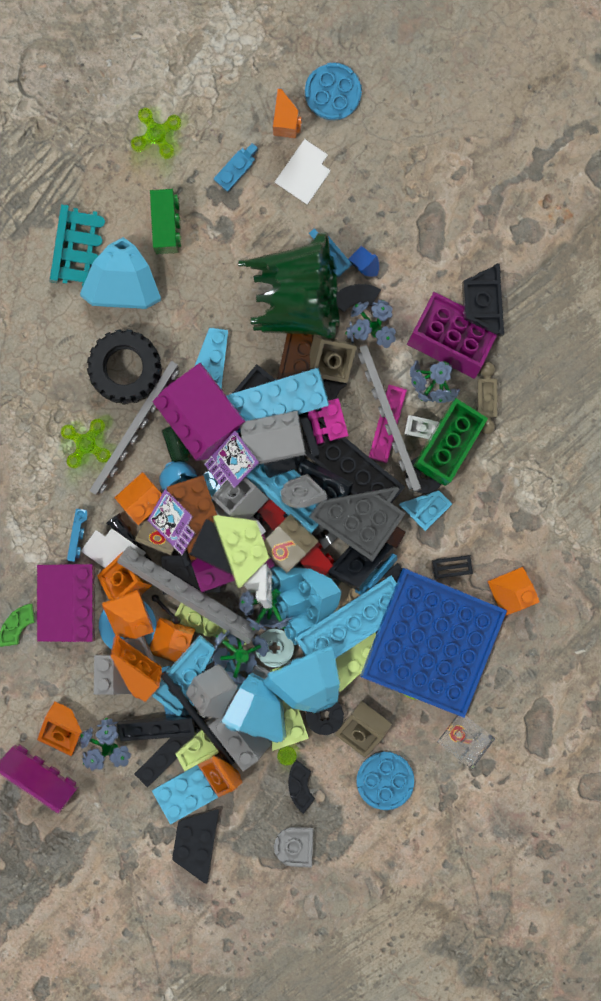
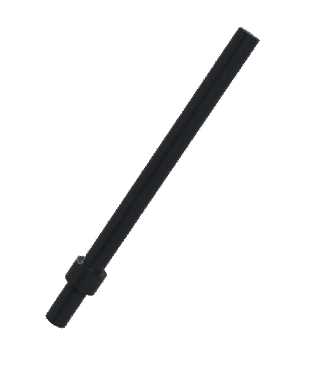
(175, 689)

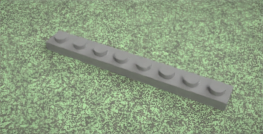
(391, 427)
(131, 435)
(187, 594)

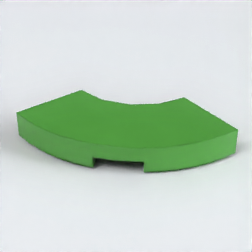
(15, 624)

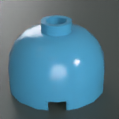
(176, 473)

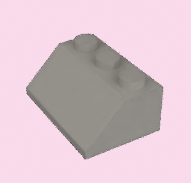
(274, 437)
(240, 745)

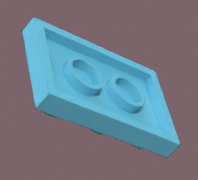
(184, 794)

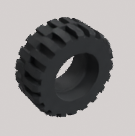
(98, 366)

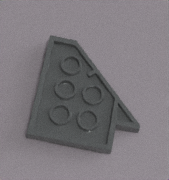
(360, 519)

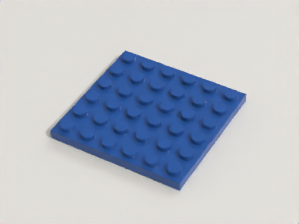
(433, 643)

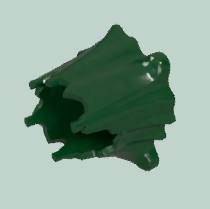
(302, 290)

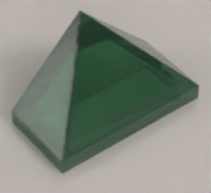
(176, 448)

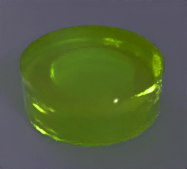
(286, 755)

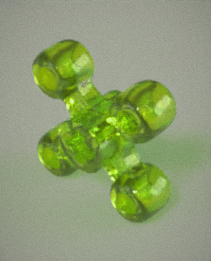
(160, 139)
(79, 439)

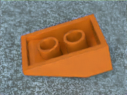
(136, 669)

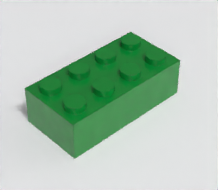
(450, 442)

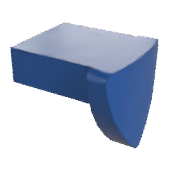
(365, 262)

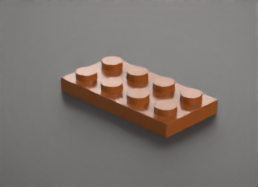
(196, 500)

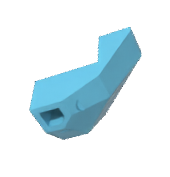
(120, 279)
(304, 597)
(308, 681)
(256, 711)

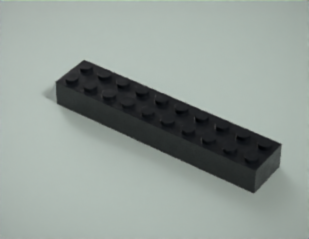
(338, 455)

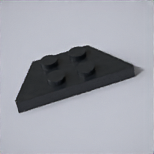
(484, 300)
(195, 843)

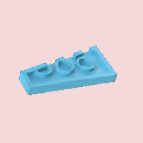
(213, 353)
(183, 671)

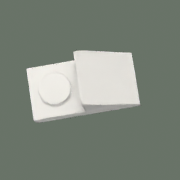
(420, 427)
(261, 584)

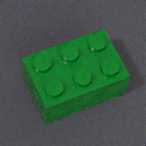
(165, 221)

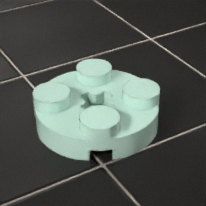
(281, 656)

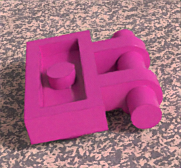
(333, 420)

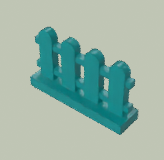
(72, 236)

